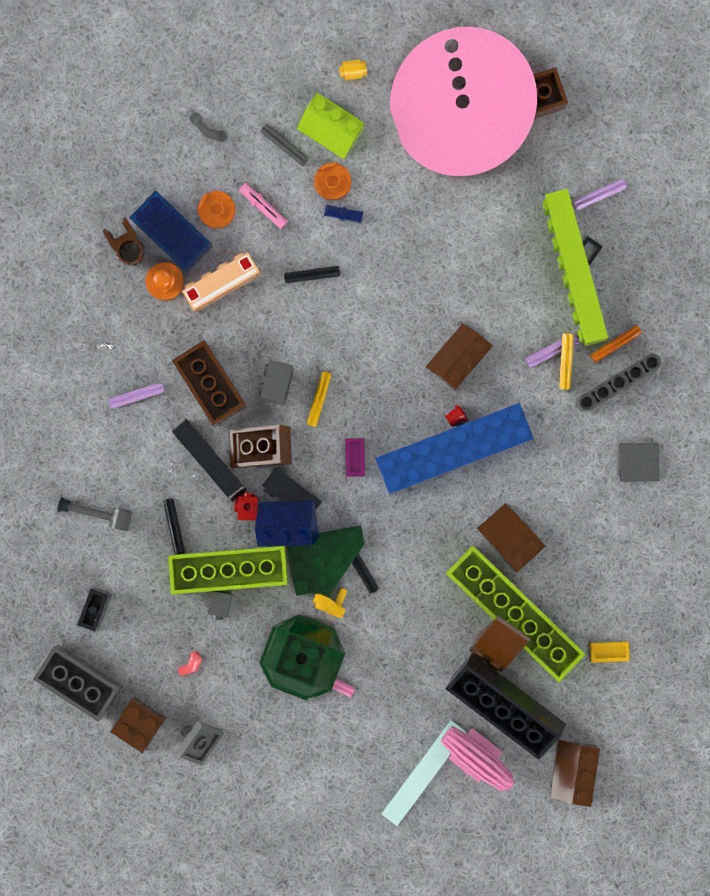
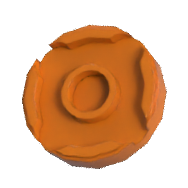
(327, 183)
(216, 215)

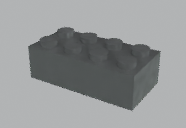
(77, 682)

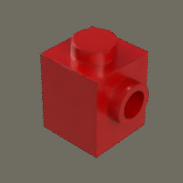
(247, 507)

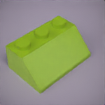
(330, 126)

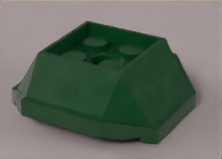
(323, 655)

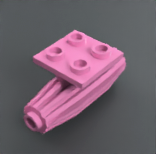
(477, 757)

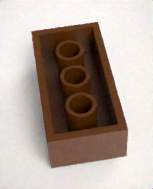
(209, 383)

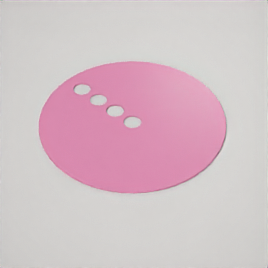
(499, 108)

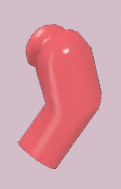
(193, 664)

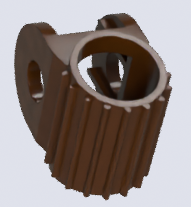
(129, 237)

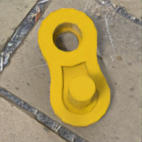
(333, 608)

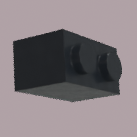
(94, 609)

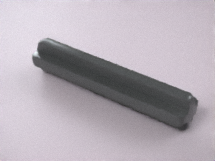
(284, 144)

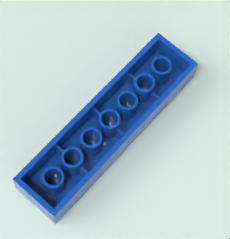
(454, 448)

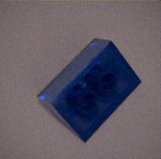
(286, 523)

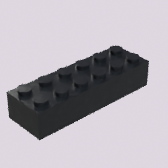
(505, 706)

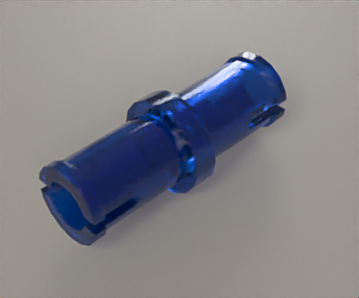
(343, 213)

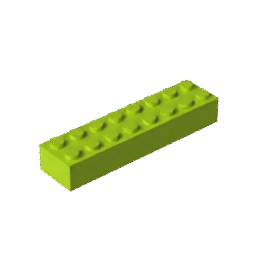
(575, 267)
(502, 599)

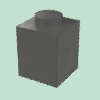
(219, 605)

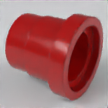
(456, 416)

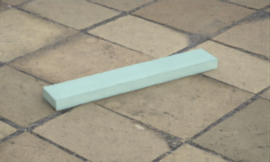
(418, 779)

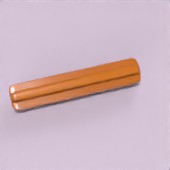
(616, 343)

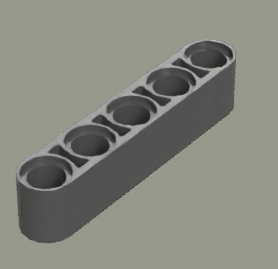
(625, 376)

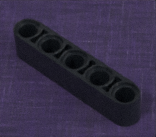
(209, 460)

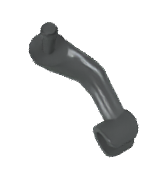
(217, 135)

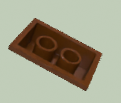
(459, 356)
(575, 773)

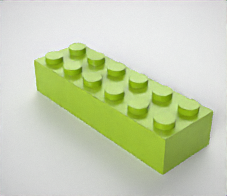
(228, 570)

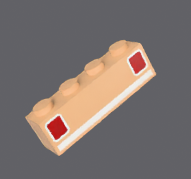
(220, 282)

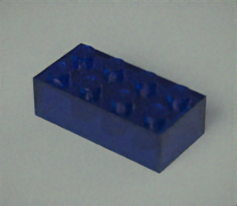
(171, 231)

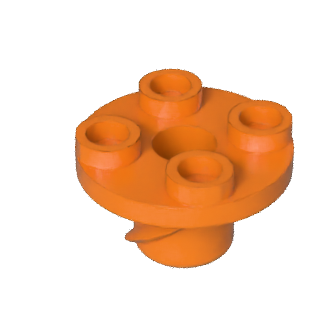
(164, 281)

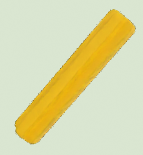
(566, 361)
(319, 399)

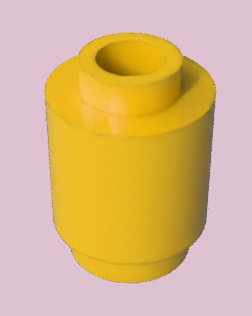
(353, 69)

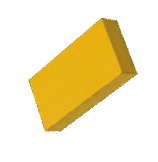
(609, 651)

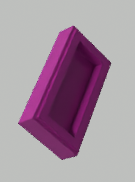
(355, 457)

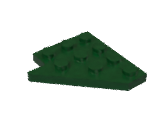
(323, 564)

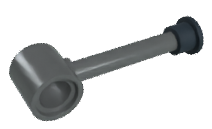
(118, 518)

